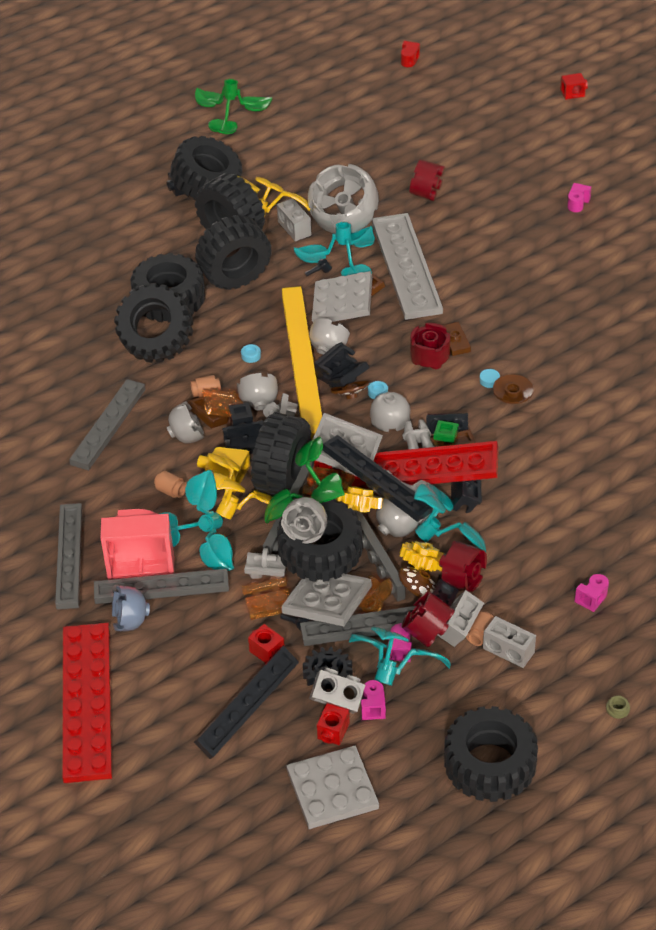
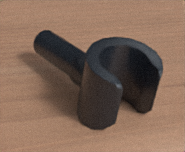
(322, 265)
(295, 620)

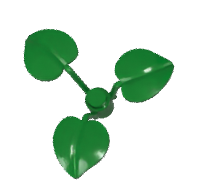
(230, 91)
(327, 489)

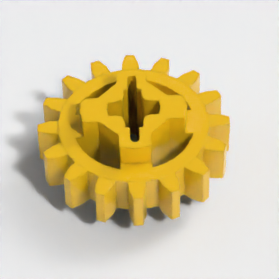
(360, 499)
(421, 555)

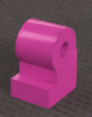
(577, 196)
(592, 594)
(400, 648)
(373, 701)

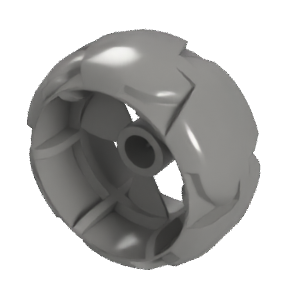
(353, 179)

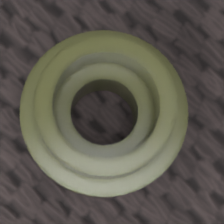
(618, 702)

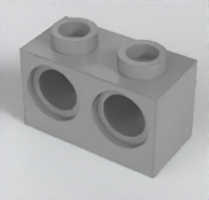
(294, 219)
(466, 610)
(509, 642)
(336, 695)

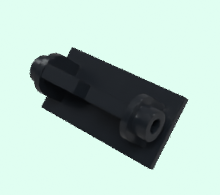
(459, 418)

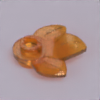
(376, 595)

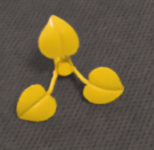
(269, 185)
(230, 502)

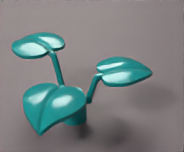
(343, 235)
(202, 492)
(440, 502)
(386, 668)

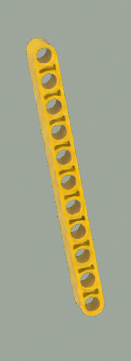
(302, 357)

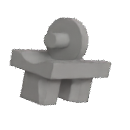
(284, 407)
(264, 564)

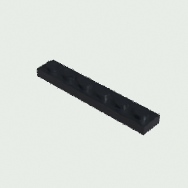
(376, 477)
(246, 702)

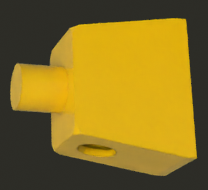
(239, 456)

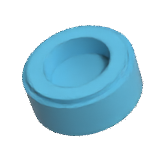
(250, 353)
(488, 377)
(377, 388)

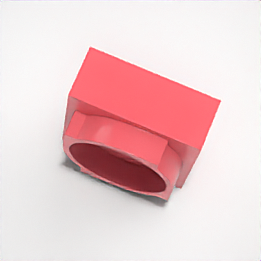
(137, 544)

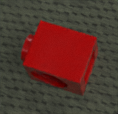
(573, 86)
(264, 643)
(333, 724)

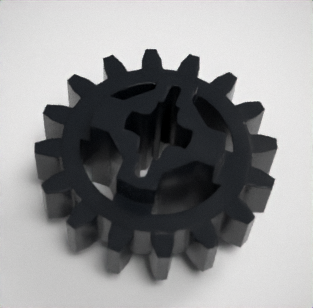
(323, 660)

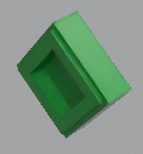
(446, 431)

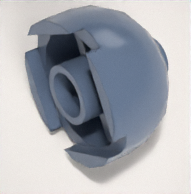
(129, 608)

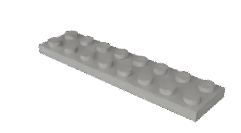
(407, 266)

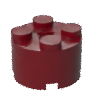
(426, 179)
(430, 345)
(463, 566)
(427, 618)

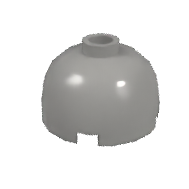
(326, 335)
(257, 390)
(389, 411)
(184, 424)
(304, 520)
(394, 520)

